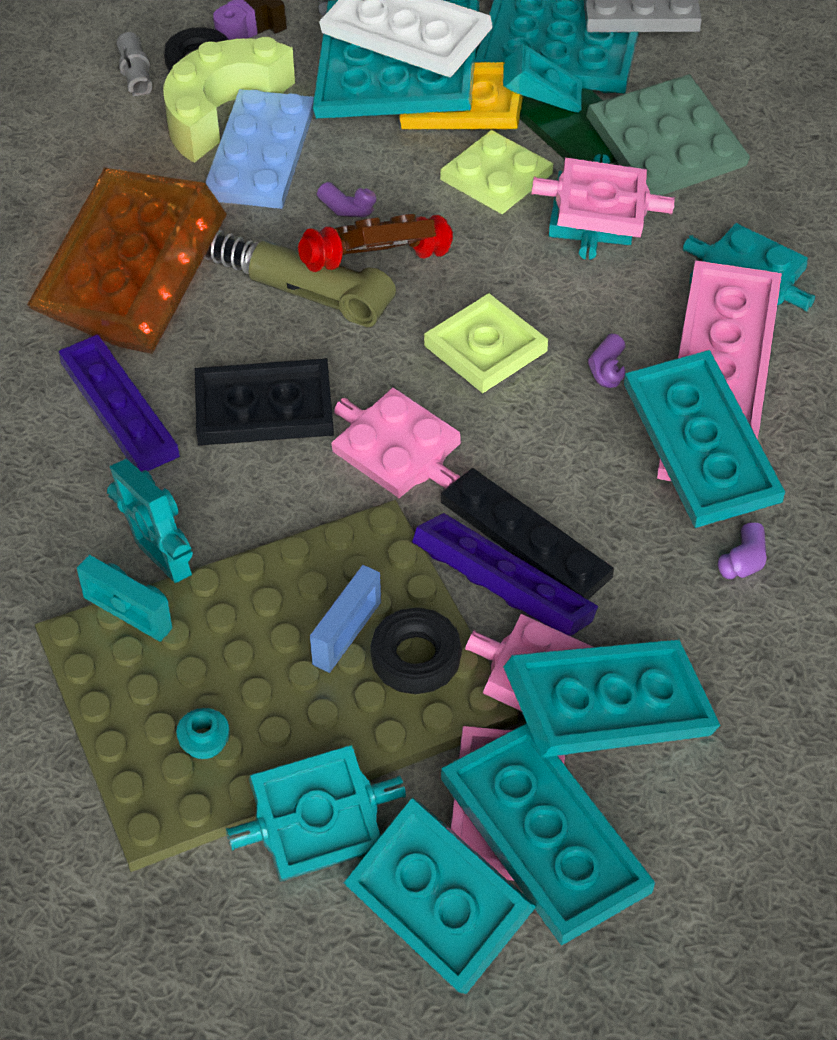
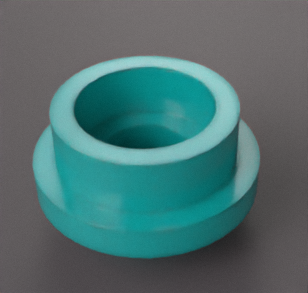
(203, 744)

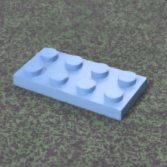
(260, 148)

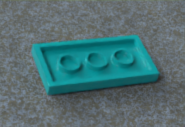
(703, 439)
(610, 697)
(547, 834)

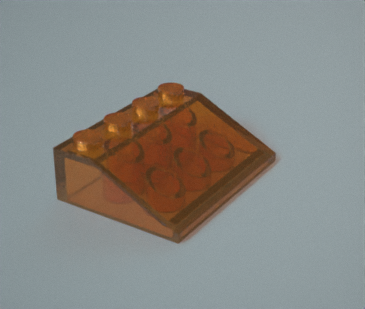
(130, 257)

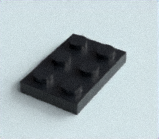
(263, 402)

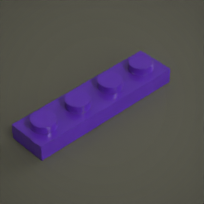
(118, 404)
(504, 574)

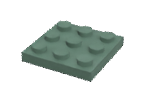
(669, 133)

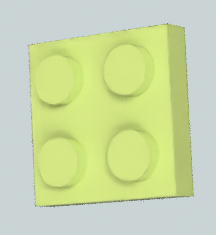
(496, 171)
(485, 342)

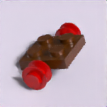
(369, 235)

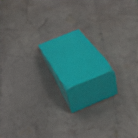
(541, 79)

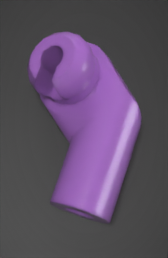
(344, 205)
(603, 361)
(748, 556)

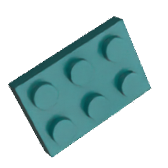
(439, 895)

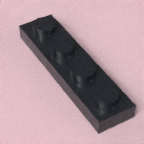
(526, 533)

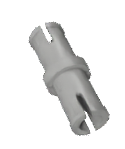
(134, 64)

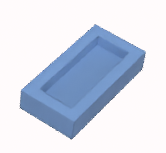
(345, 618)

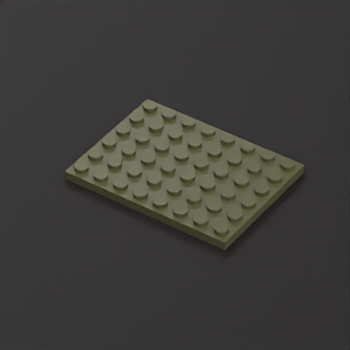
(247, 654)

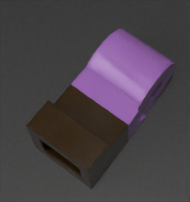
(250, 17)

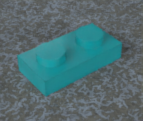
(125, 598)

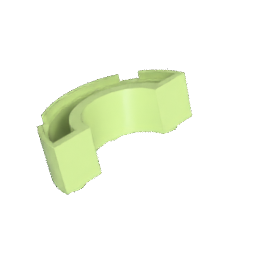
(213, 78)

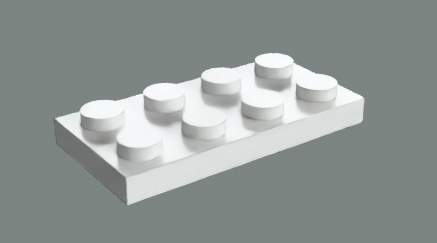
(414, 31)

